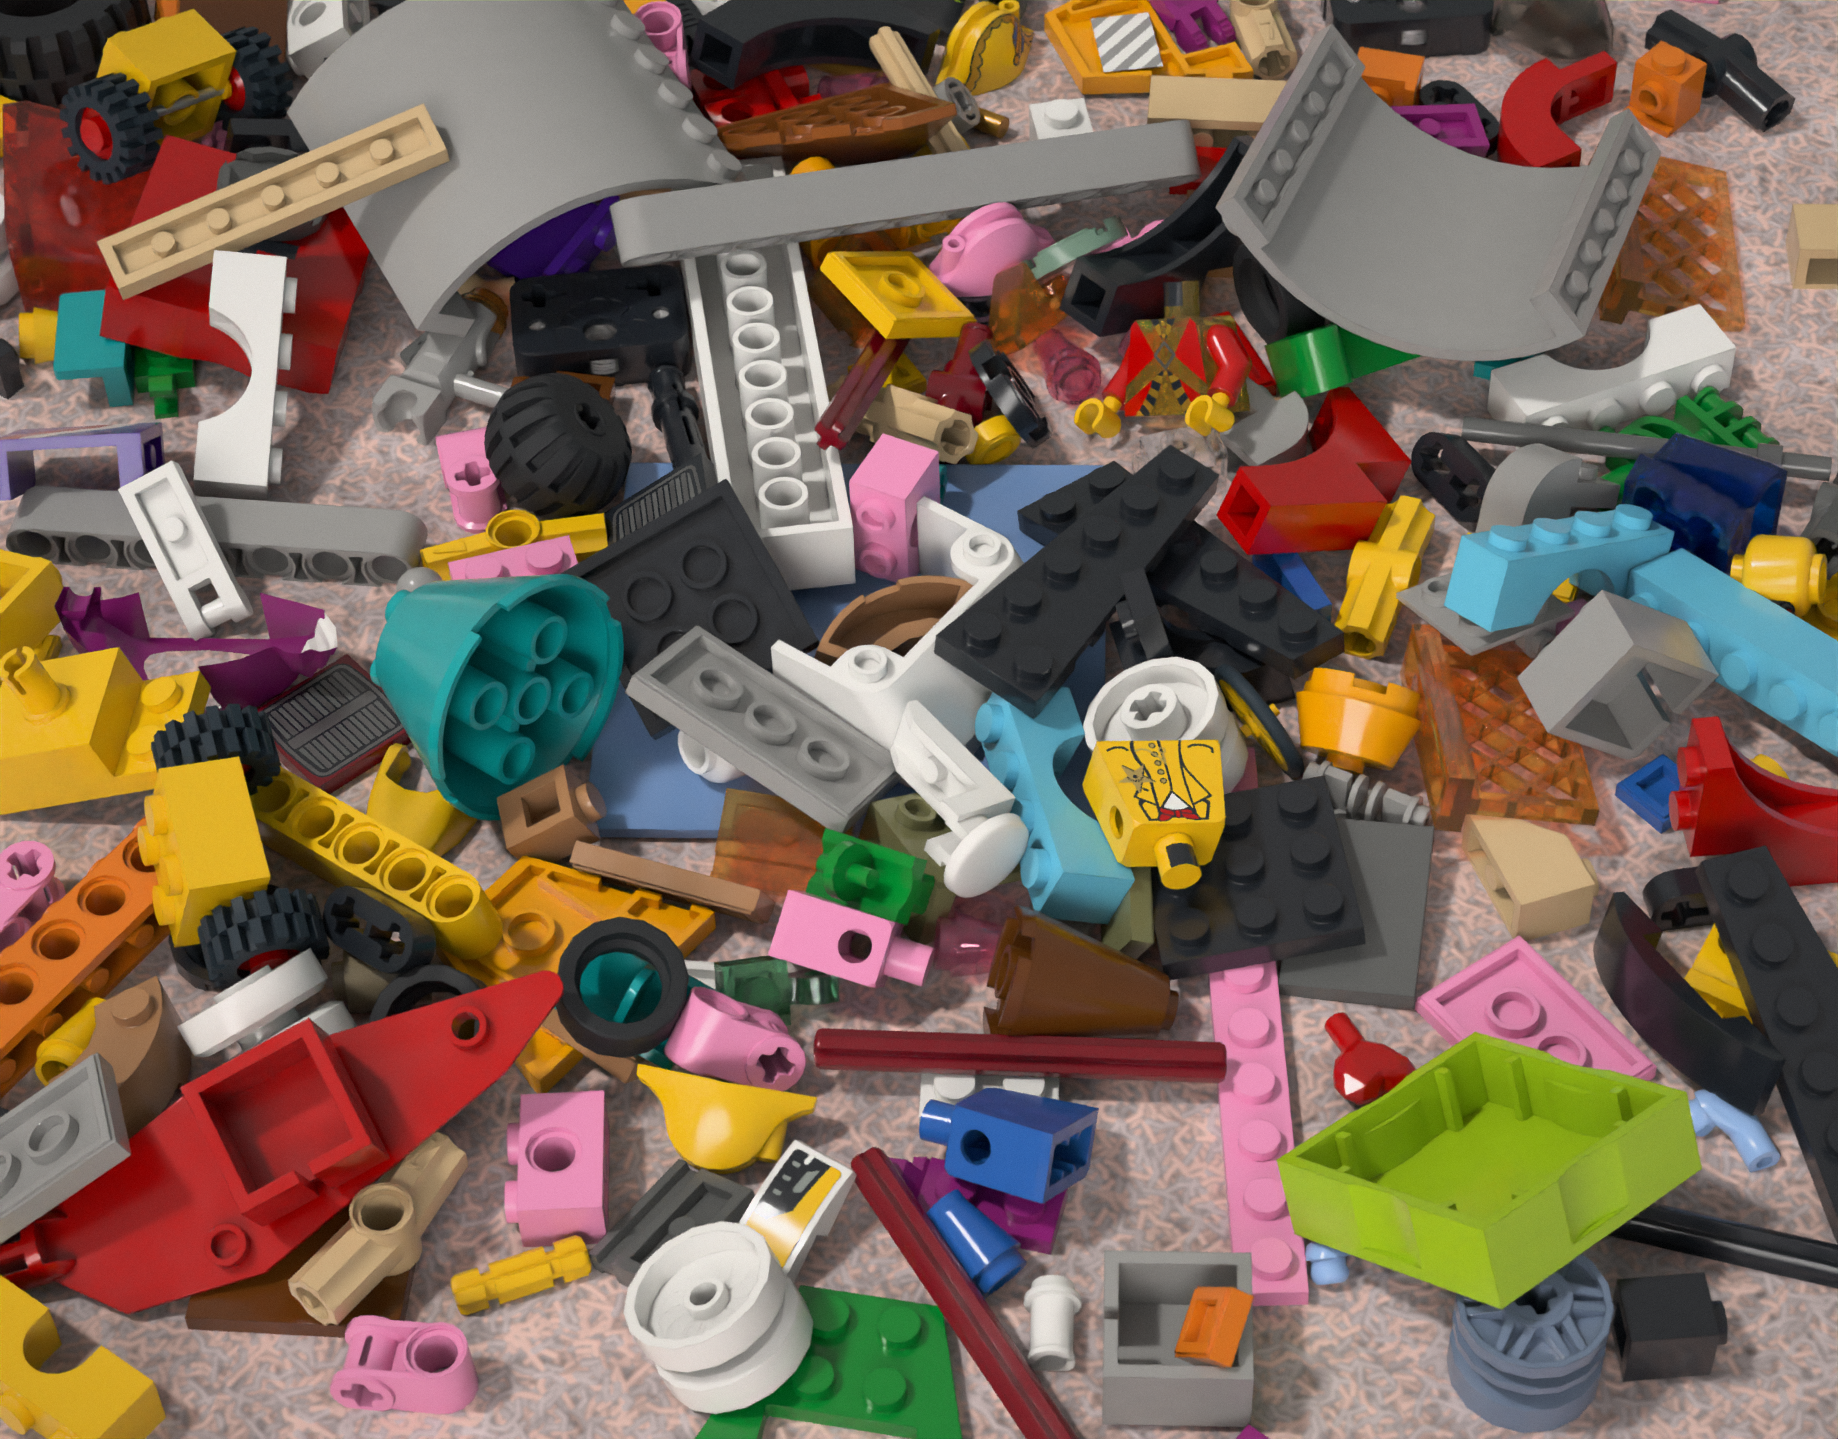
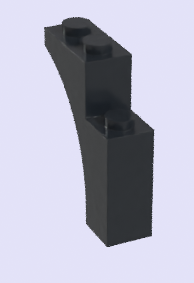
(768, 35)
(1127, 282)

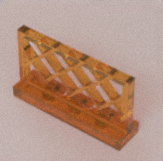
(1636, 267)
(1456, 769)

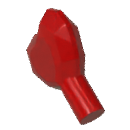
(1363, 1067)

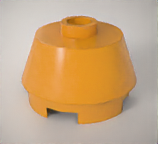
(1356, 720)

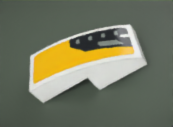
(798, 1203)

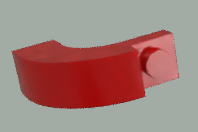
(1542, 101)

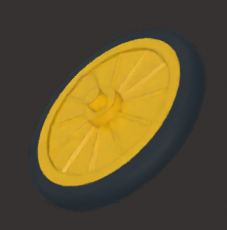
(1259, 720)

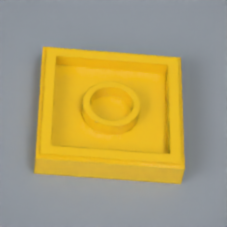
(897, 294)

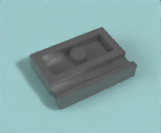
(668, 1209)

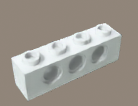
(319, 28)

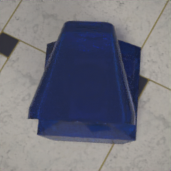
(1708, 496)

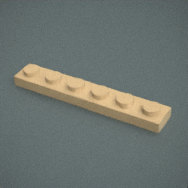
(273, 201)

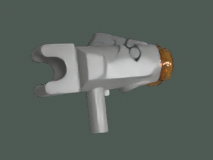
(442, 368)

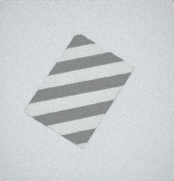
(1126, 42)

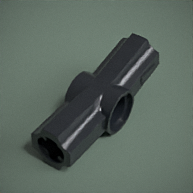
(1730, 69)

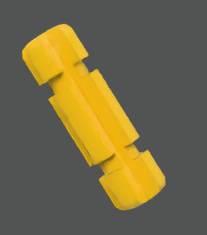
(520, 1275)

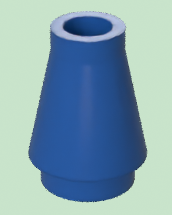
(977, 1242)

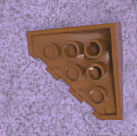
(845, 128)

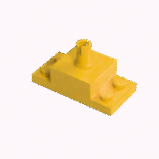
(83, 726)

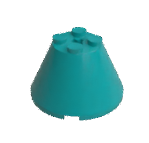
(499, 679)

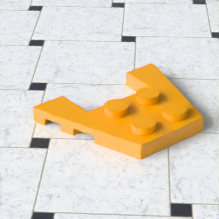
(1074, 41)
(540, 915)

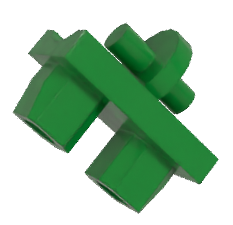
(871, 878)

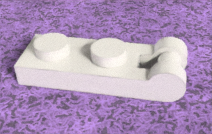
(184, 549)

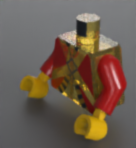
(1175, 368)

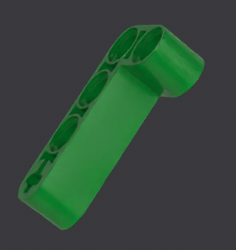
(1327, 360)

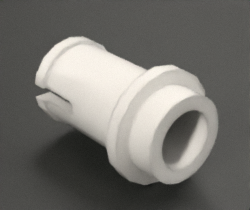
(1052, 1311)

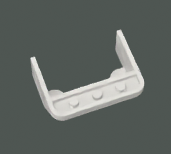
(873, 684)

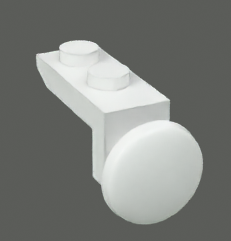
(971, 800)

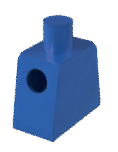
(1013, 1141)

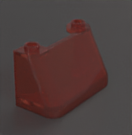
(56, 209)

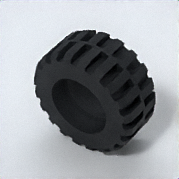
(58, 43)

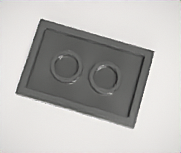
(1391, 887)

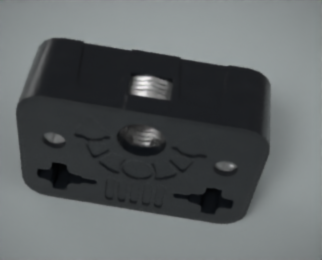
(1413, 26)
(601, 323)

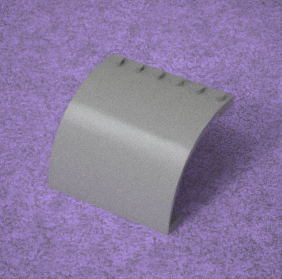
(536, 116)
(1420, 236)

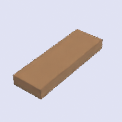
(673, 882)

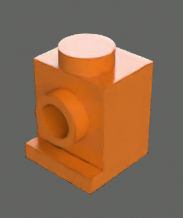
(1393, 75)
(1666, 88)

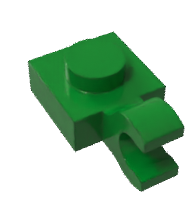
(162, 378)

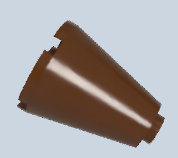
(1072, 985)

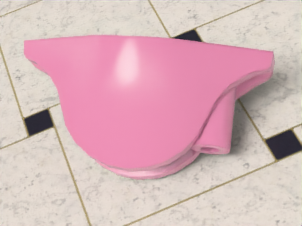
(984, 246)

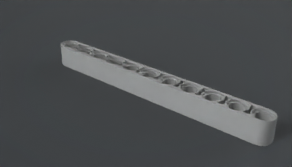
(901, 192)

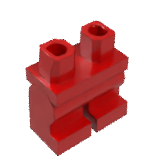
(756, 97)

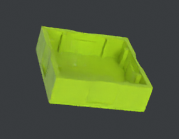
(1490, 1167)

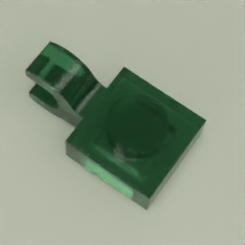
(769, 986)

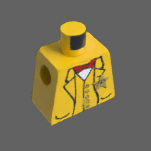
(1159, 804)

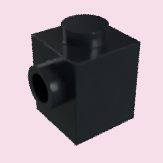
(1666, 1326)

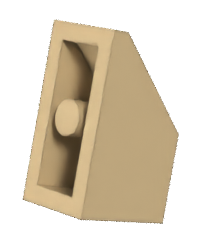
(1530, 875)

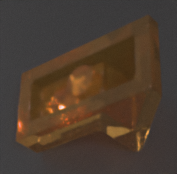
(1023, 308)

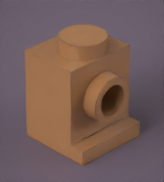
(550, 815)

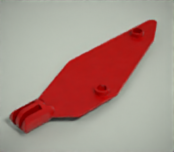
(165, 1215)

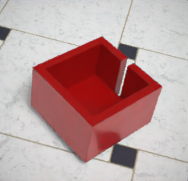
(284, 1122)

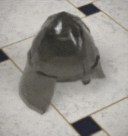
(1556, 27)

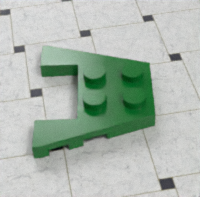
(867, 1369)

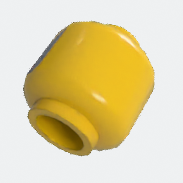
(1783, 571)

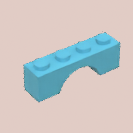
(1511, 571)
(1067, 854)

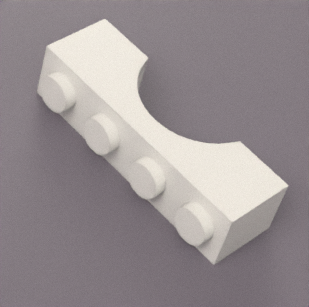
(1678, 359)
(236, 446)

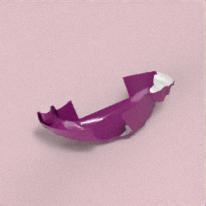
(298, 643)

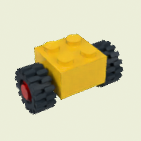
(171, 82)
(211, 850)

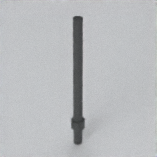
(1625, 445)

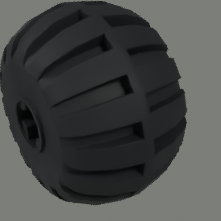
(557, 446)

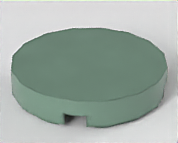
(1082, 243)

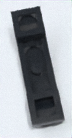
(1665, 1010)

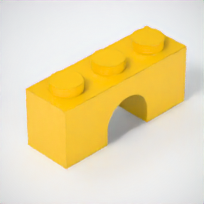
(90, 1402)

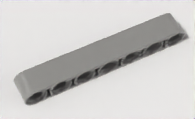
(254, 535)

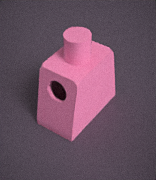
(820, 937)

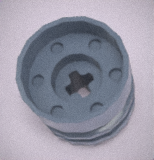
(1537, 1356)

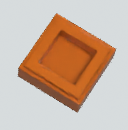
(1213, 1326)

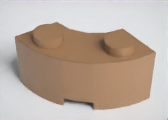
(891, 616)
(144, 1047)

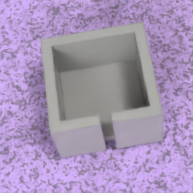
(1591, 678)
(1141, 1325)

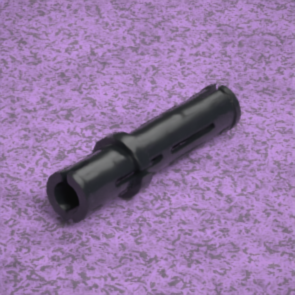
(675, 414)

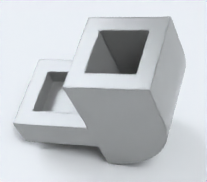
(1268, 432)
(1542, 484)

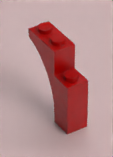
(1322, 498)
(1738, 806)

